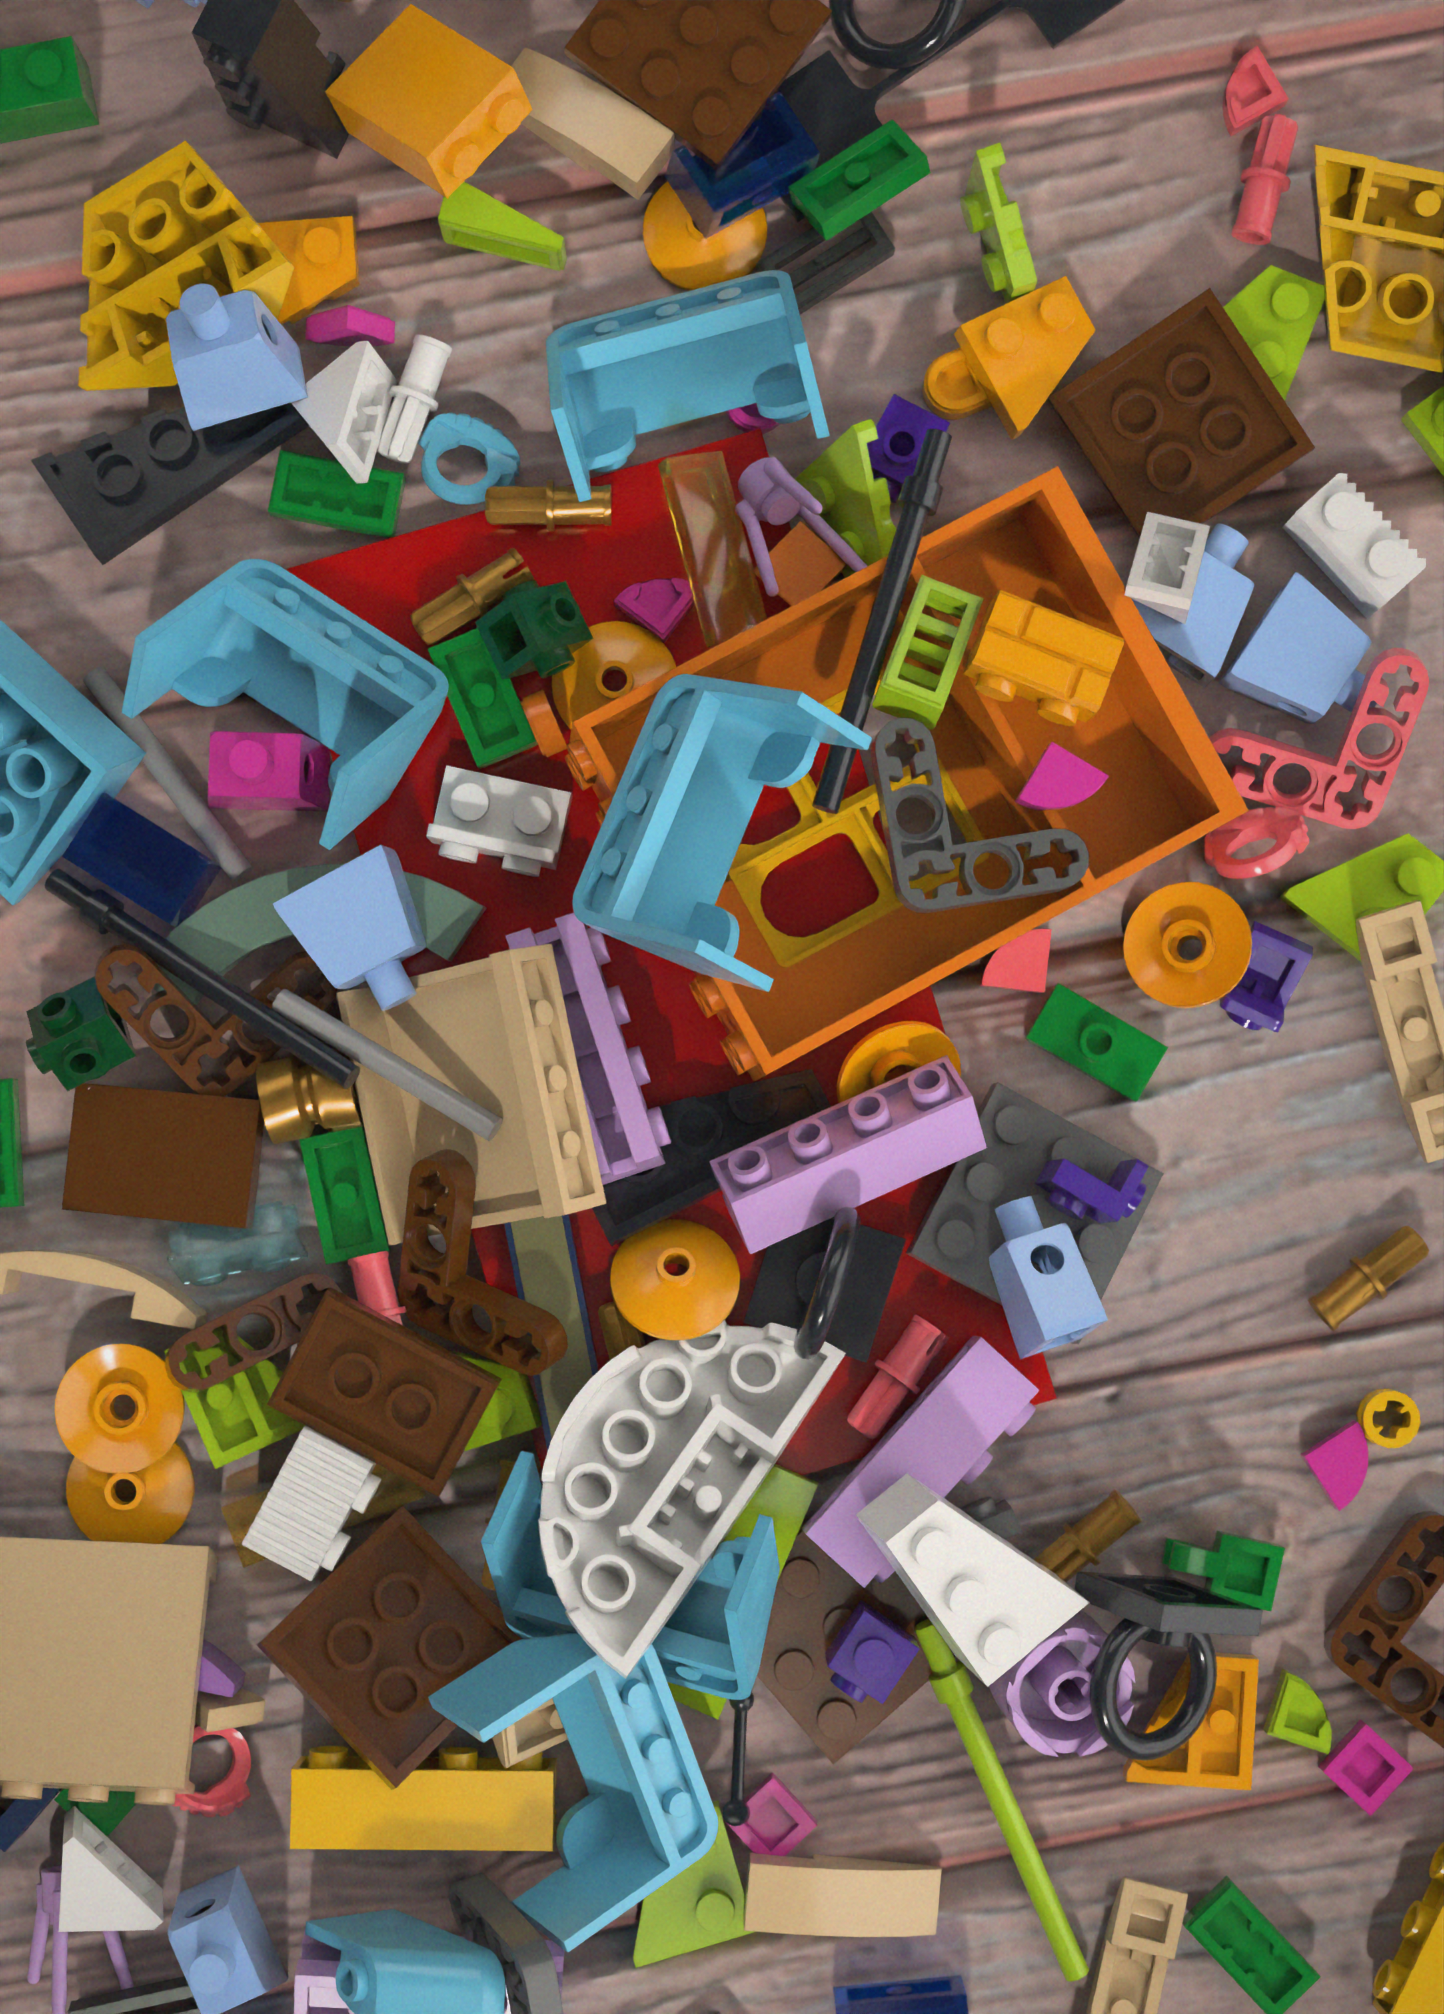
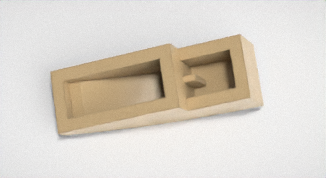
(592, 123)
(840, 1896)

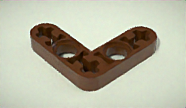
(201, 1034)
(447, 1279)
(275, 1306)
(1389, 1627)

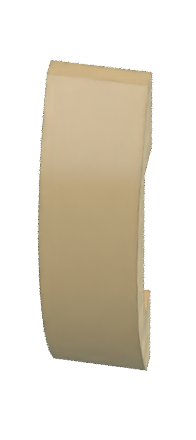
(1408, 1015)
(154, 1297)
(1137, 1948)

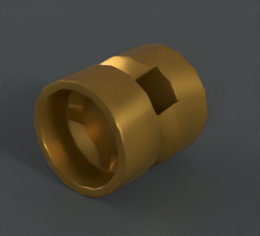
(300, 1097)

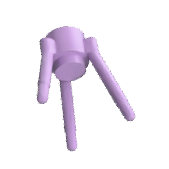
(776, 498)
(48, 1912)

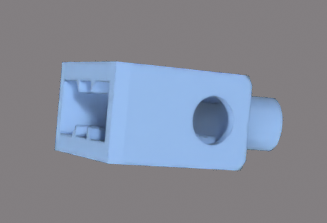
(231, 356)
(1214, 612)
(1300, 655)
(359, 925)
(1045, 1306)
(226, 1947)

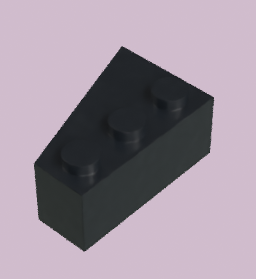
(272, 69)

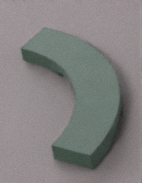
(246, 920)

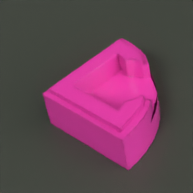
(349, 325)
(657, 604)
(1059, 781)
(1339, 1463)

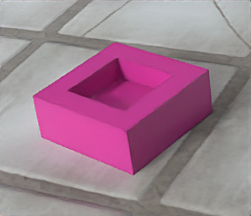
(1365, 1767)
(775, 1819)

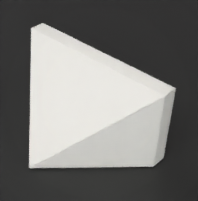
(350, 407)
(1167, 564)
(102, 1884)

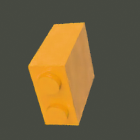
(429, 100)

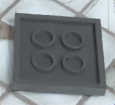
(1020, 1138)

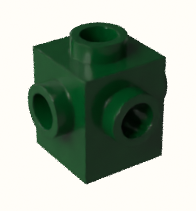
(534, 630)
(78, 1035)

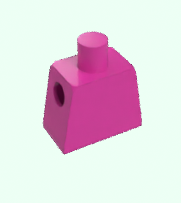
(267, 772)

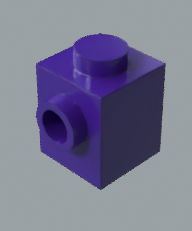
(900, 441)
(870, 1654)

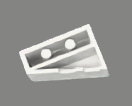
(970, 1582)

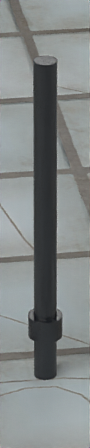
(919, 500)
(107, 915)

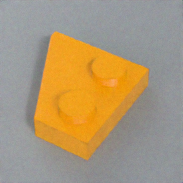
(322, 261)
(1026, 350)
(1223, 1744)

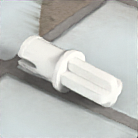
(413, 399)

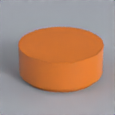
(543, 723)

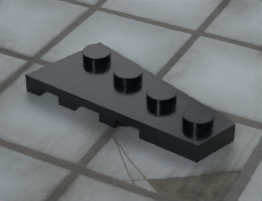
(150, 473)
(699, 1133)

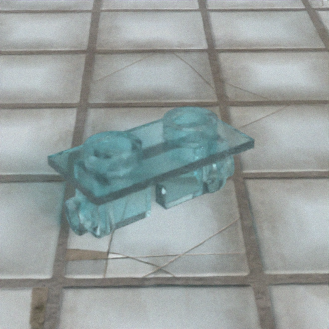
(209, 1253)

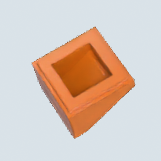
(803, 564)

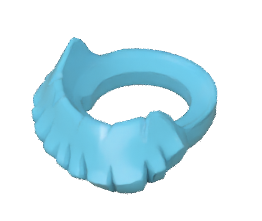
(449, 432)

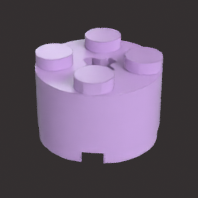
(1050, 1690)

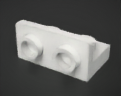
(499, 820)

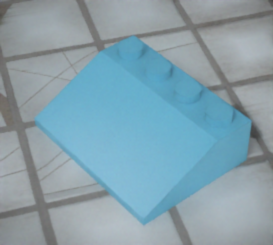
(53, 764)

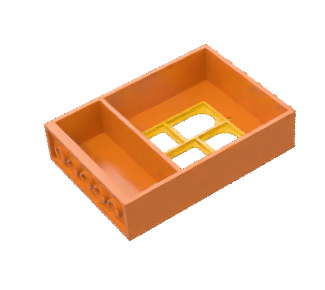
(1158, 796)

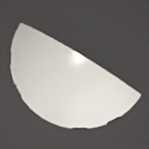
(661, 1468)

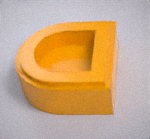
(953, 388)

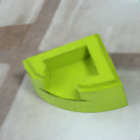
(1298, 1714)

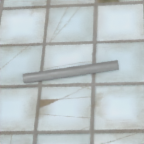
(170, 777)
(387, 1064)

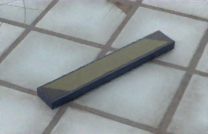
(551, 1279)

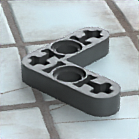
(936, 845)
(496, 1924)

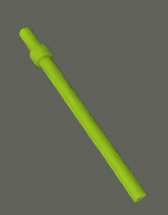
(953, 1687)

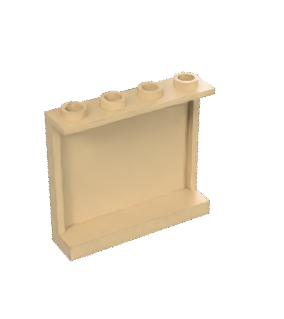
(505, 1043)
(100, 1666)

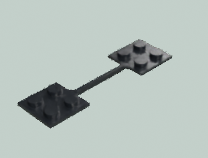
(841, 113)

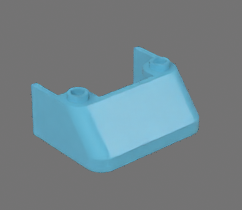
(678, 364)
(307, 663)
(686, 811)
(710, 1638)
(646, 1792)
(409, 1966)

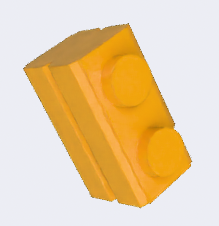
(1042, 659)

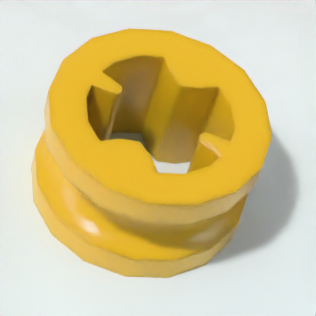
(1398, 1434)

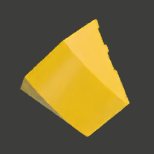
(147, 246)
(1382, 257)

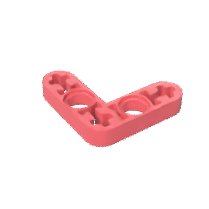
(1332, 775)

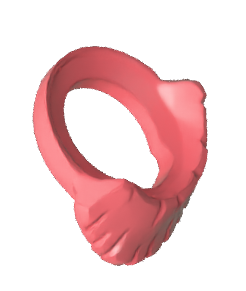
(1256, 824)
(228, 1792)

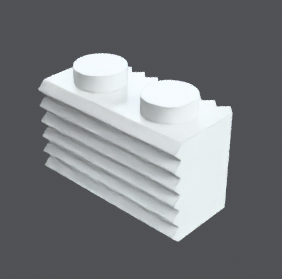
(1354, 545)
(310, 1504)

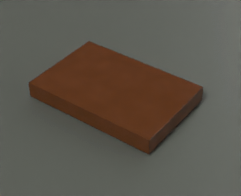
(164, 1155)
(384, 1391)

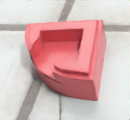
(1251, 93)
(1020, 963)

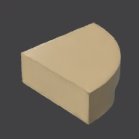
(222, 1712)

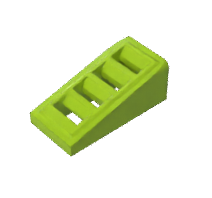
(489, 226)
(912, 691)

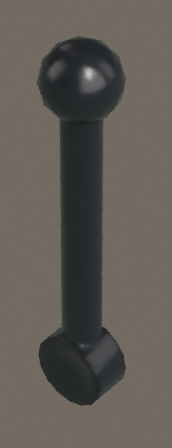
(736, 1810)

